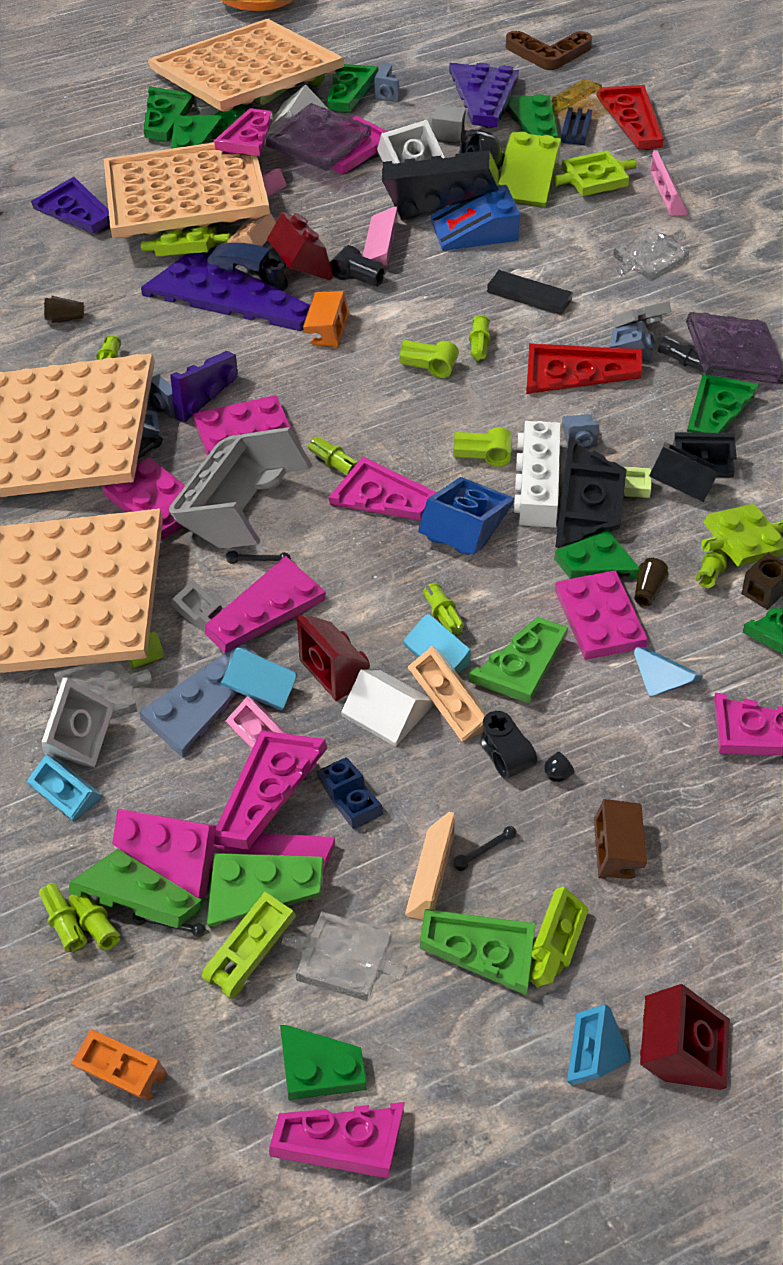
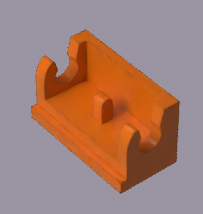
(327, 317)
(119, 1065)

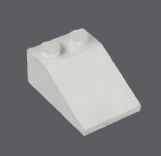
(408, 143)

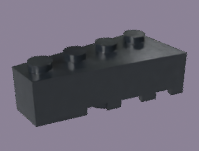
(438, 182)

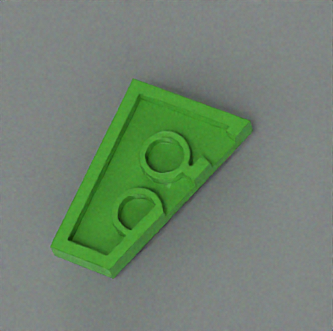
(524, 662)
(243, 878)
(133, 884)
(481, 944)

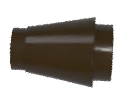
(62, 309)
(650, 580)

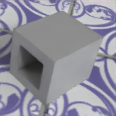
(448, 123)

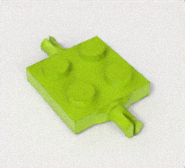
(595, 173)
(185, 241)
(743, 534)

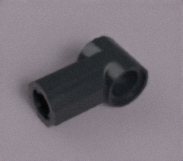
(352, 263)

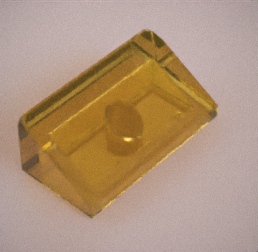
(574, 94)

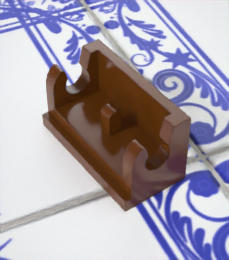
(619, 839)

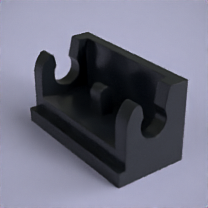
(712, 447)
(684, 471)

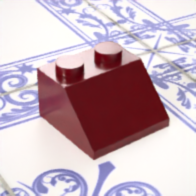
(300, 246)
(329, 655)
(685, 1039)

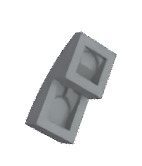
(197, 605)

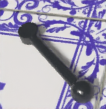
(156, 441)
(233, 557)
(461, 861)
(198, 929)

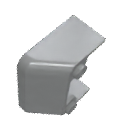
(229, 478)

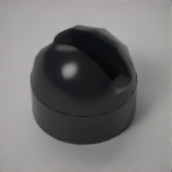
(558, 768)

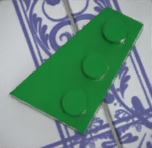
(349, 86)
(161, 111)

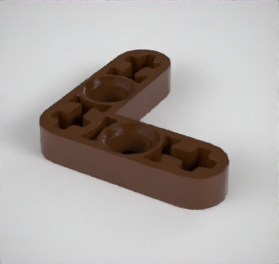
(548, 56)

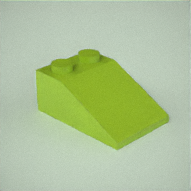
(530, 167)

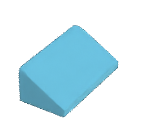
(431, 633)
(259, 678)
(63, 787)

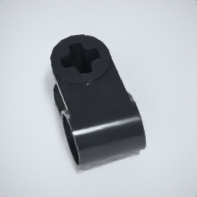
(273, 271)
(506, 745)

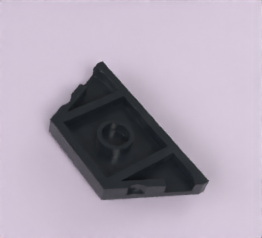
(589, 496)

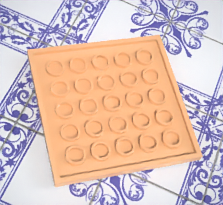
(246, 64)
(182, 189)
(72, 424)
(77, 590)

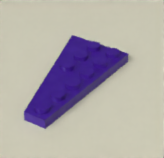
(484, 90)
(226, 292)

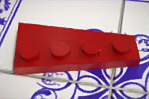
(633, 113)
(571, 366)

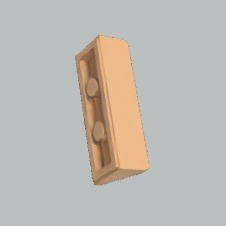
(254, 231)
(449, 693)
(431, 867)

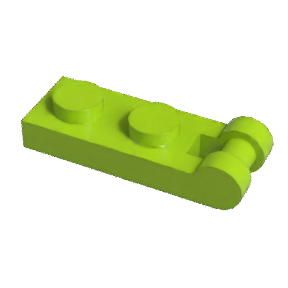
(248, 944)

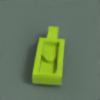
(557, 936)

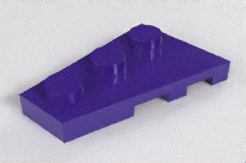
(73, 205)
(202, 384)

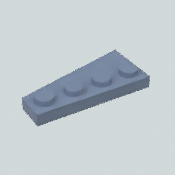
(192, 705)

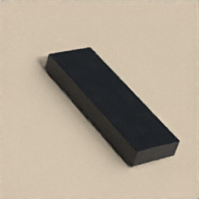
(529, 292)

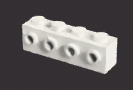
(539, 474)

